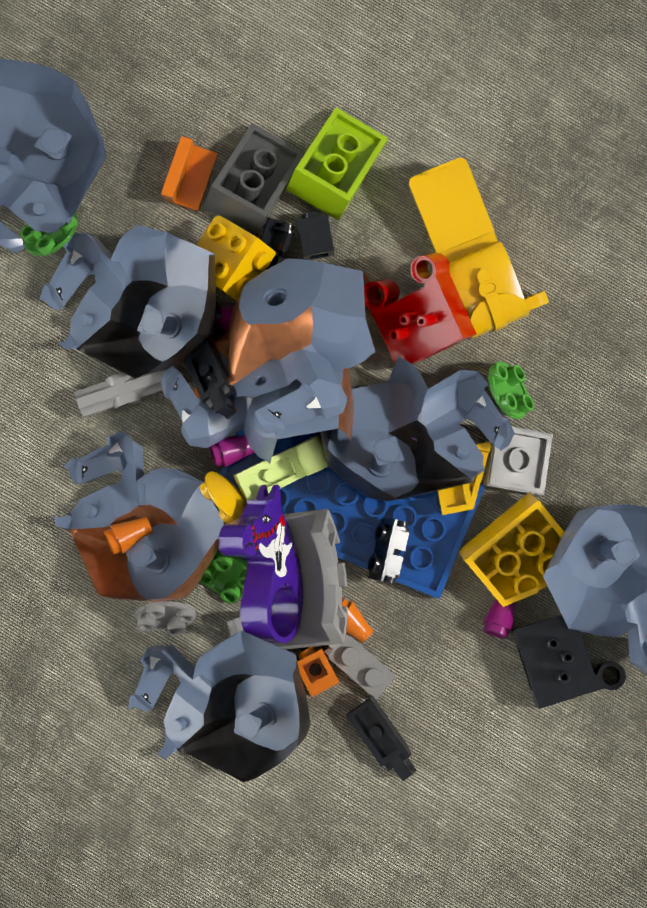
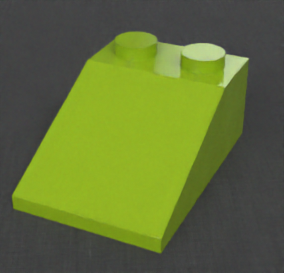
(336, 163)

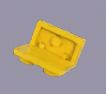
(237, 255)

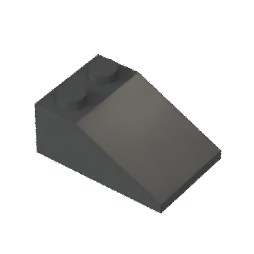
(253, 179)

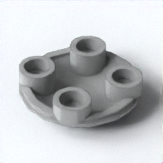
(165, 616)

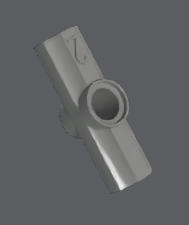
(117, 392)

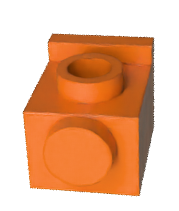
(320, 682)

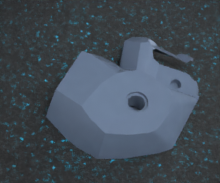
(46, 147)
(602, 575)

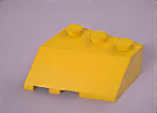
(515, 551)

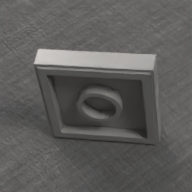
(521, 464)

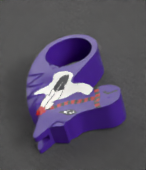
(272, 568)

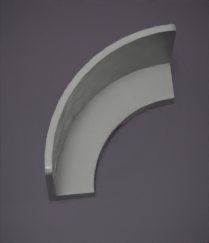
(323, 577)

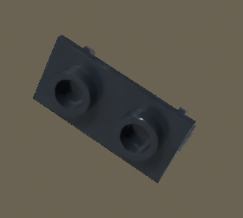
(277, 237)
(389, 535)

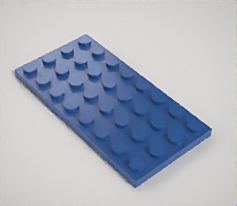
(432, 537)

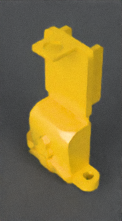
(465, 235)

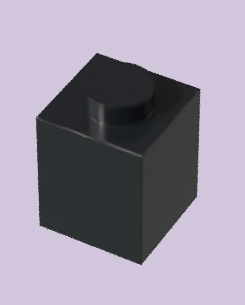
(315, 236)

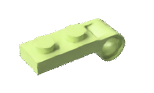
(283, 469)

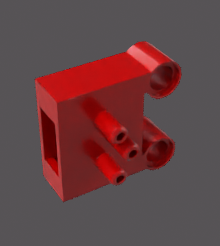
(424, 319)

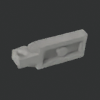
(360, 666)

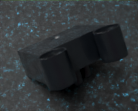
(559, 662)

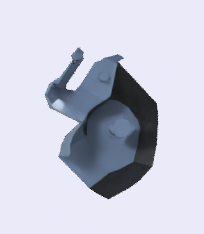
(385, 459)

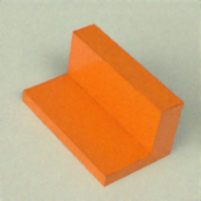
(188, 175)

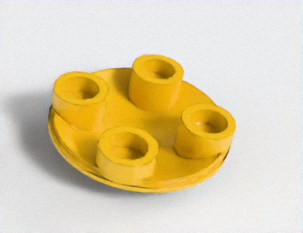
(224, 495)

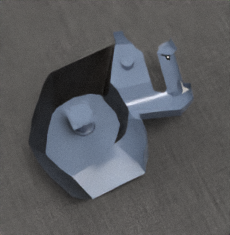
(147, 302)
(233, 683)

